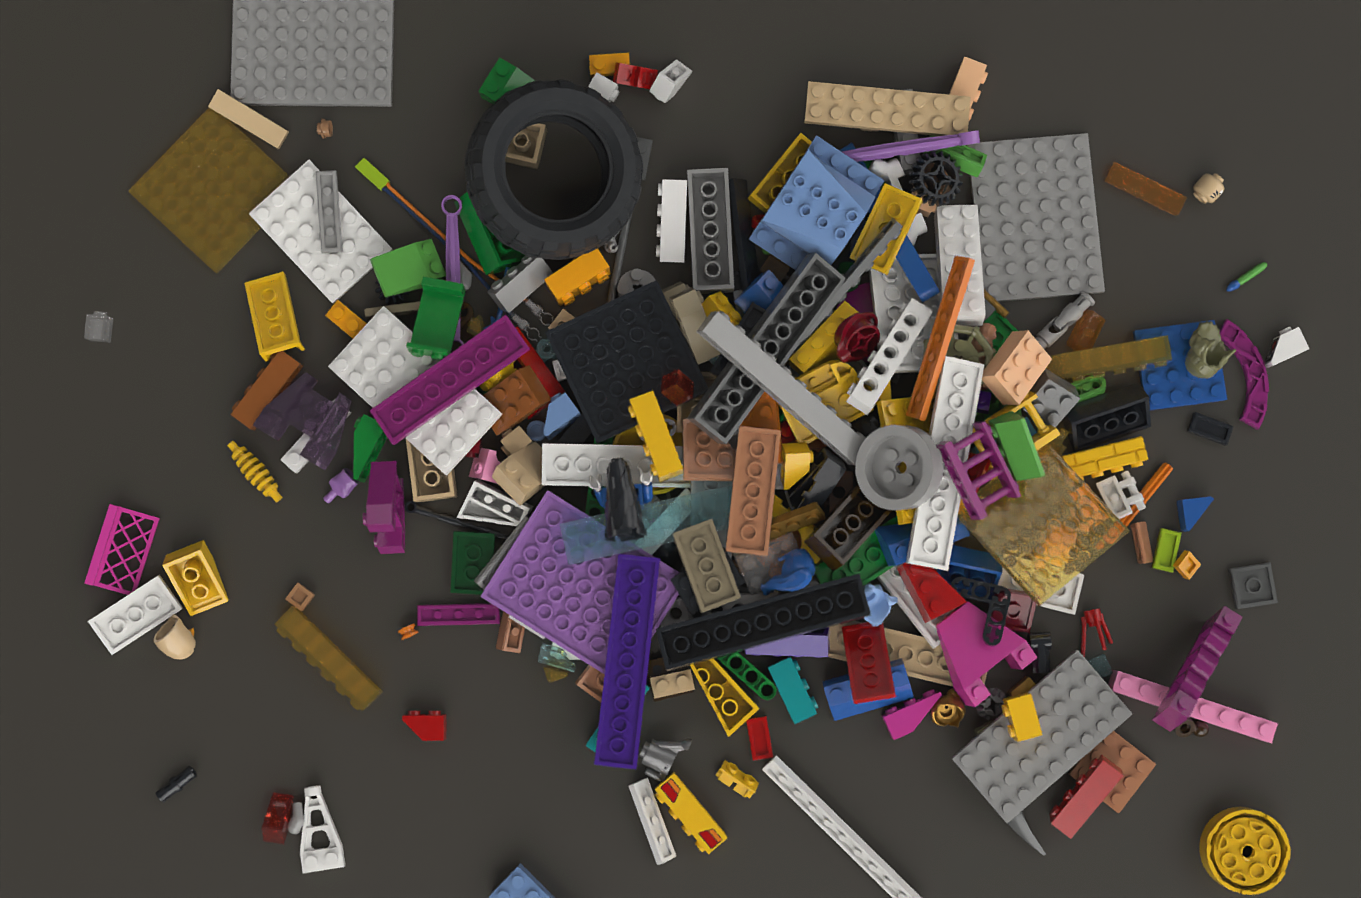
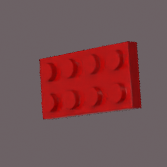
(868, 662)

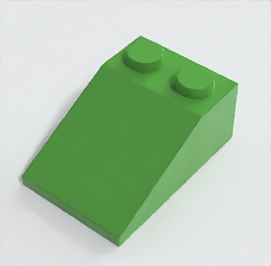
(406, 266)

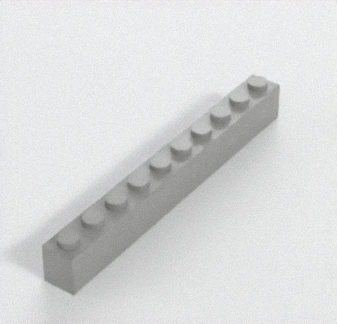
(781, 386)

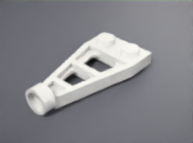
(321, 858)

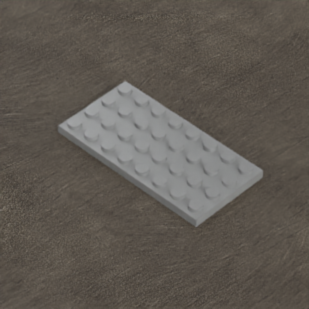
(1074, 717)

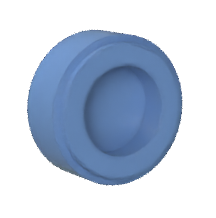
(535, 430)

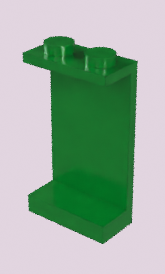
(436, 318)

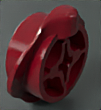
(857, 337)

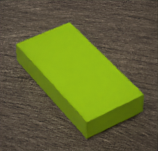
(1166, 550)

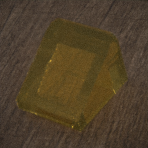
(554, 674)

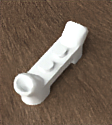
(891, 172)

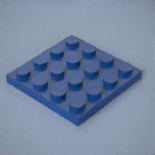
(1173, 384)

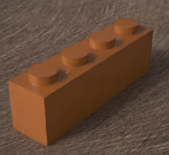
(267, 387)

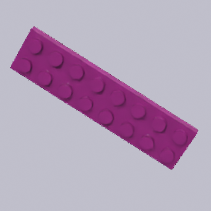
(449, 380)

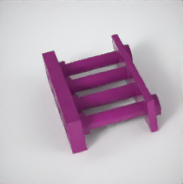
(959, 476)

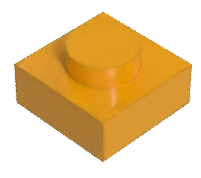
(1186, 564)

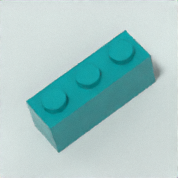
(793, 689)

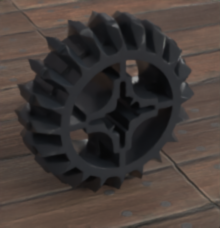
(940, 163)

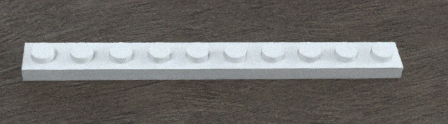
(838, 829)

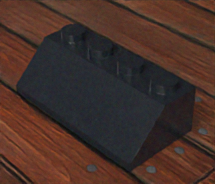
(1108, 417)

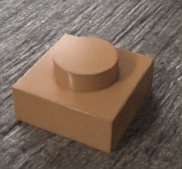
(300, 596)

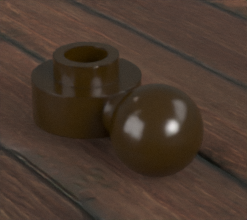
(1188, 727)

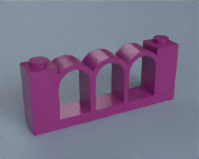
(1197, 669)

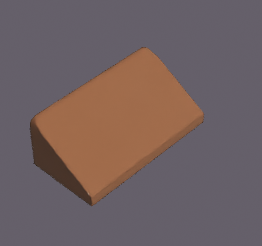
(1142, 542)
(510, 635)

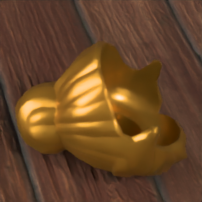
(952, 714)

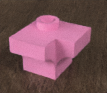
(484, 465)

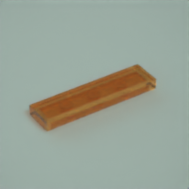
(1145, 189)

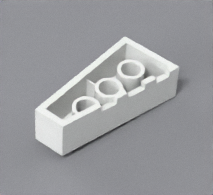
(672, 220)

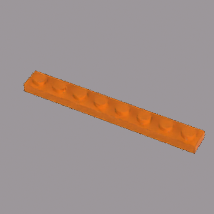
(940, 337)

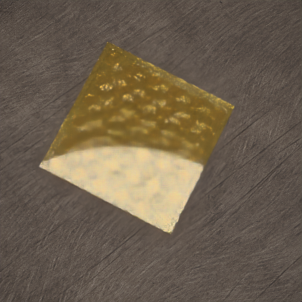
(209, 188)
(1048, 530)

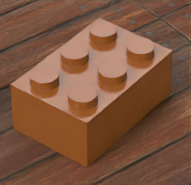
(517, 398)

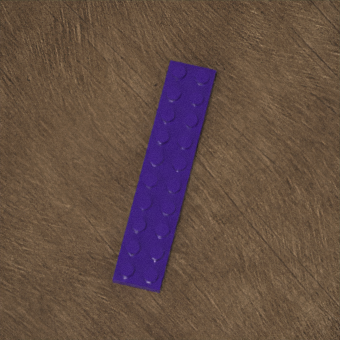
(627, 661)

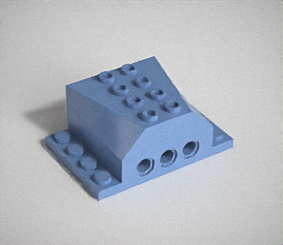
(817, 206)

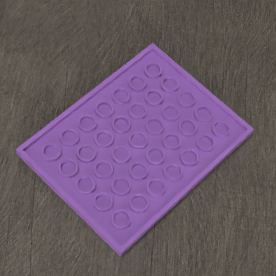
(561, 599)

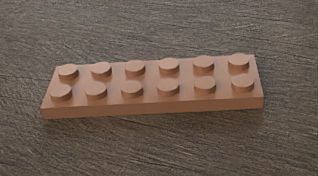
(753, 491)

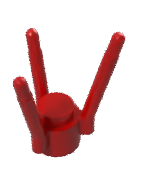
(1094, 618)

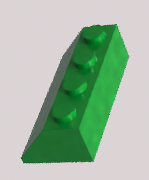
(490, 251)

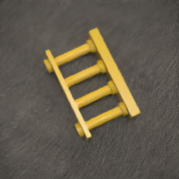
(1044, 433)

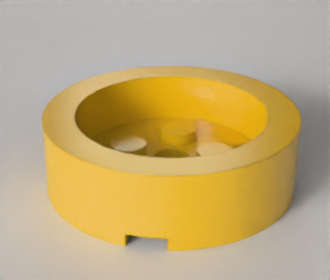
(1223, 846)

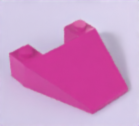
(971, 658)

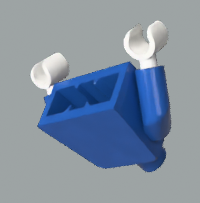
(644, 491)

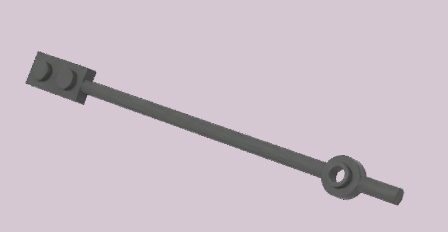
(645, 147)

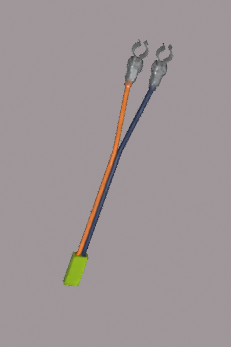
(381, 182)

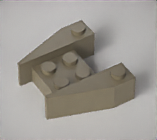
(689, 314)

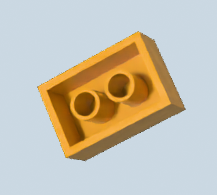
(578, 277)

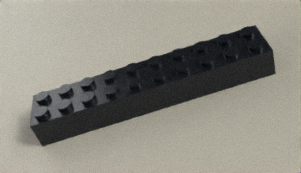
(763, 622)

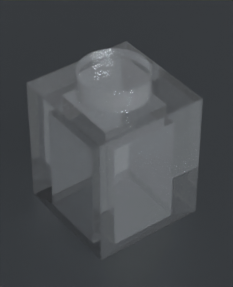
(98, 327)

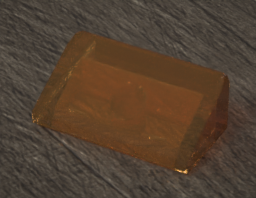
(1086, 331)

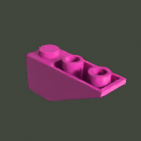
(907, 718)

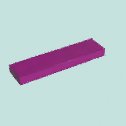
(457, 614)

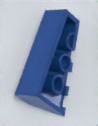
(896, 538)

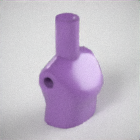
(341, 485)

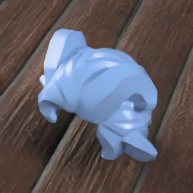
(879, 603)

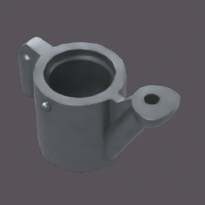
(660, 756)

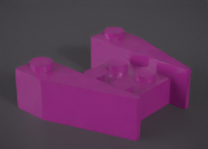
(386, 508)

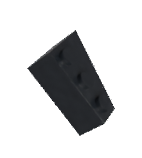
(818, 482)

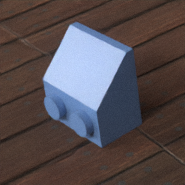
(560, 415)

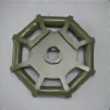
(965, 348)

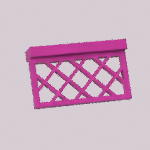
(104, 545)

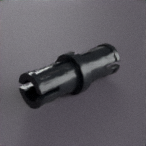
(176, 784)

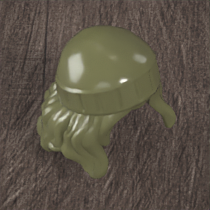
(1206, 351)

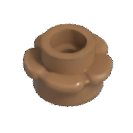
(325, 128)

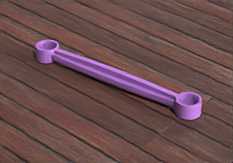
(912, 146)
(453, 250)

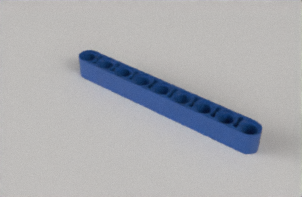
(909, 259)

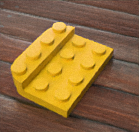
(831, 383)

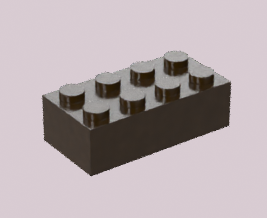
(845, 528)

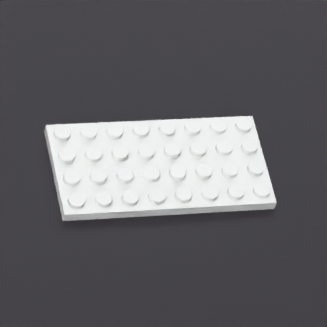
(380, 365)

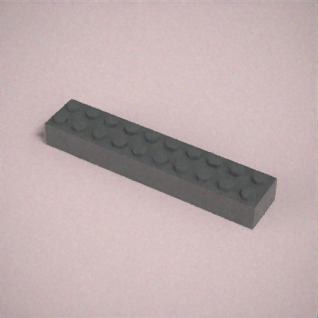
(777, 332)

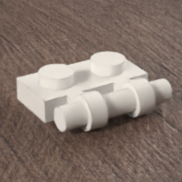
(1114, 497)

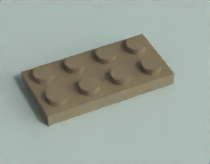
(706, 565)

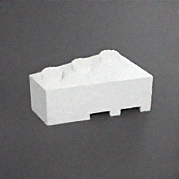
(492, 505)

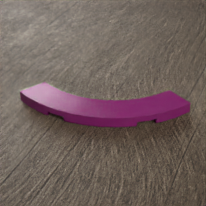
(1254, 372)

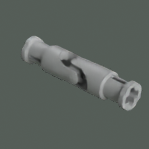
(1068, 316)

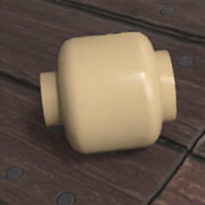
(1208, 188)

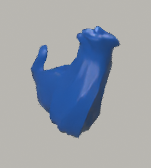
(795, 573)

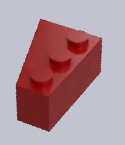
(929, 591)

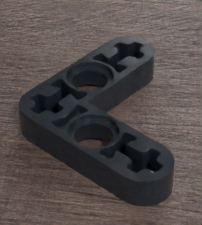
(995, 605)

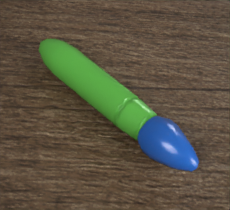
(1235, 284)

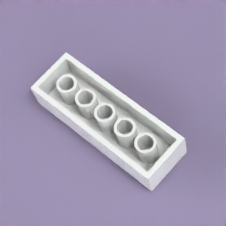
(959, 235)

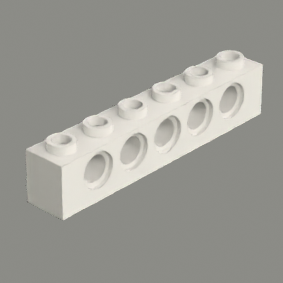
(918, 316)

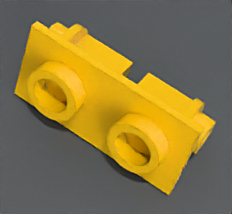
(745, 783)

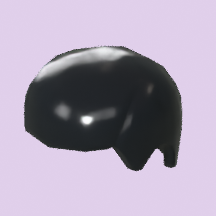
(667, 553)

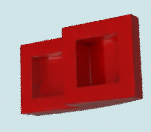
(634, 75)

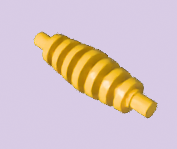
(254, 471)

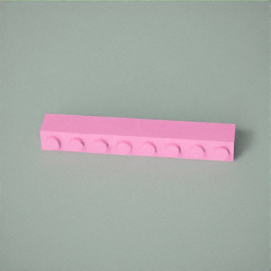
(1204, 710)

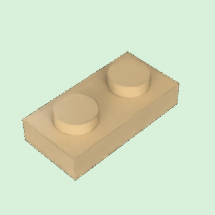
(672, 683)

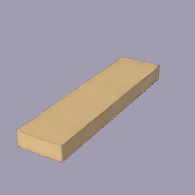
(248, 119)

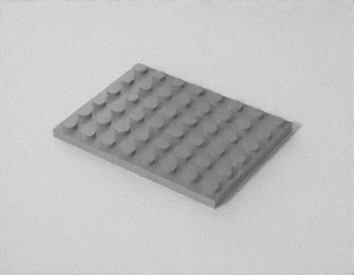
(312, 52)
(1038, 218)

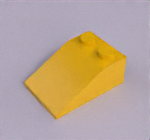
(195, 577)

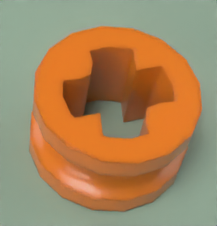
(408, 631)

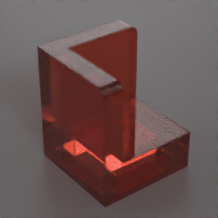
(677, 387)

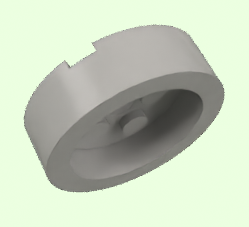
(880, 476)

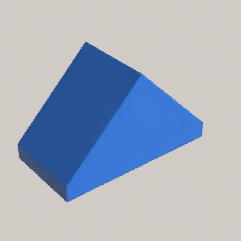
(1191, 510)

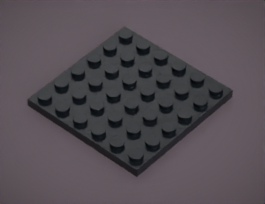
(622, 355)

